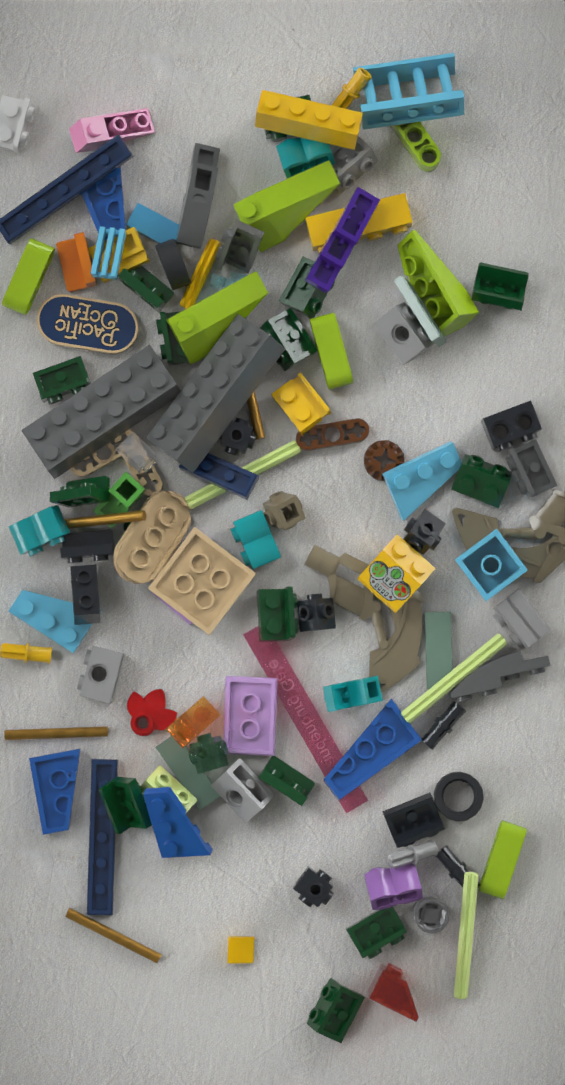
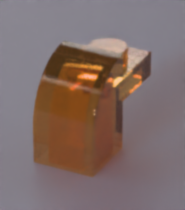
(192, 722)

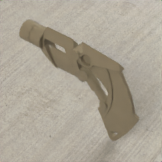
(540, 559)
(399, 653)

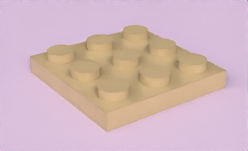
(202, 581)

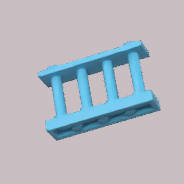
(411, 109)

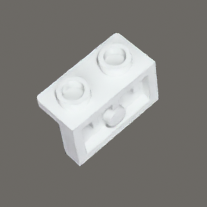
(13, 122)

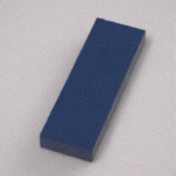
(225, 475)

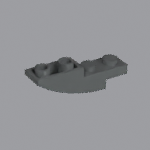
(198, 196)
(487, 677)

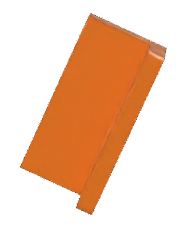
(76, 263)

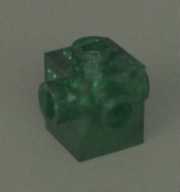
(208, 753)

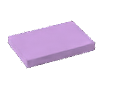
(250, 715)

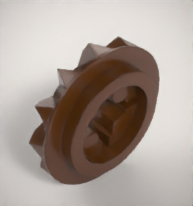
(376, 450)

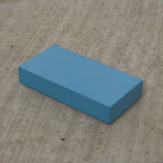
(152, 224)

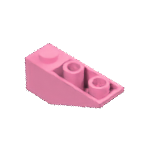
(95, 131)

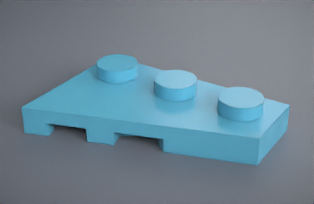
(420, 477)
(51, 618)

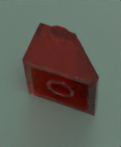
(392, 991)

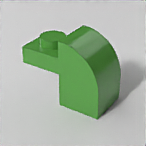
(123, 496)

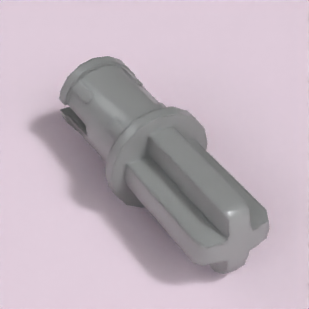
(412, 854)

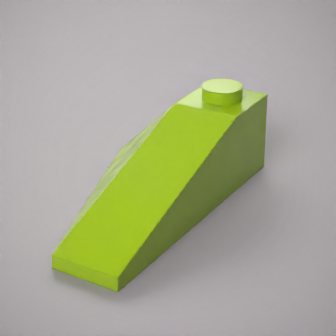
(287, 203)
(436, 285)
(206, 321)

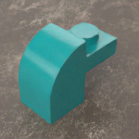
(352, 693)

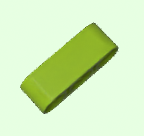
(417, 149)
(28, 276)
(331, 351)
(502, 859)

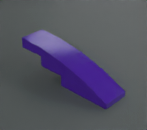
(342, 240)

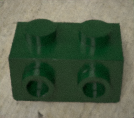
(500, 286)
(61, 380)
(482, 480)
(125, 804)
(377, 931)

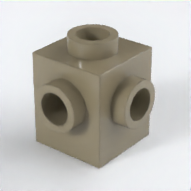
(283, 510)

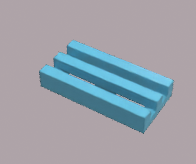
(111, 233)

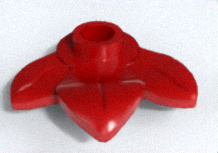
(151, 708)

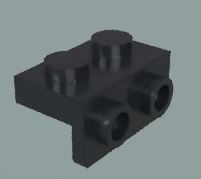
(88, 544)
(413, 820)

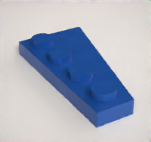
(376, 748)

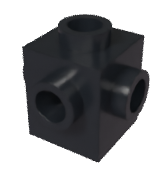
(239, 446)
(424, 532)
(316, 613)
(310, 878)

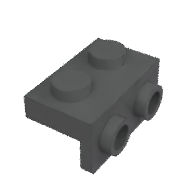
(240, 246)
(531, 469)

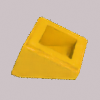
(240, 949)

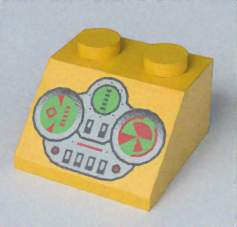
(396, 573)

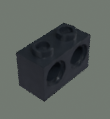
(508, 419)
(85, 594)

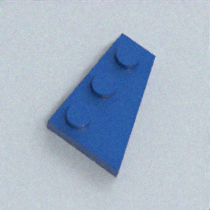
(106, 202)
(54, 788)
(172, 827)

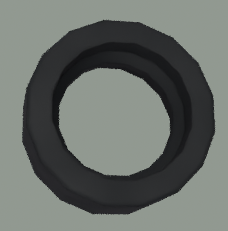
(173, 264)
(461, 815)

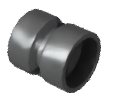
(430, 915)

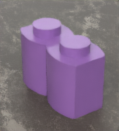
(393, 886)

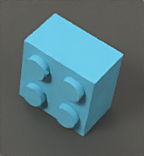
(491, 564)

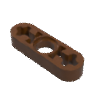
(352, 437)

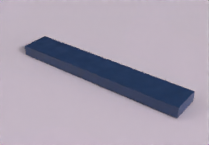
(64, 189)
(101, 842)

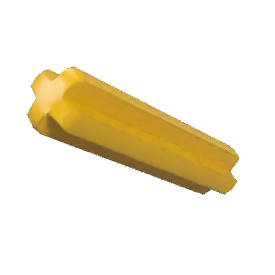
(200, 274)

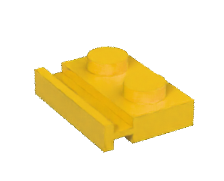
(132, 256)
(301, 403)

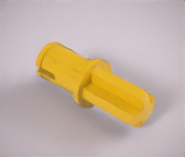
(352, 88)
(26, 652)

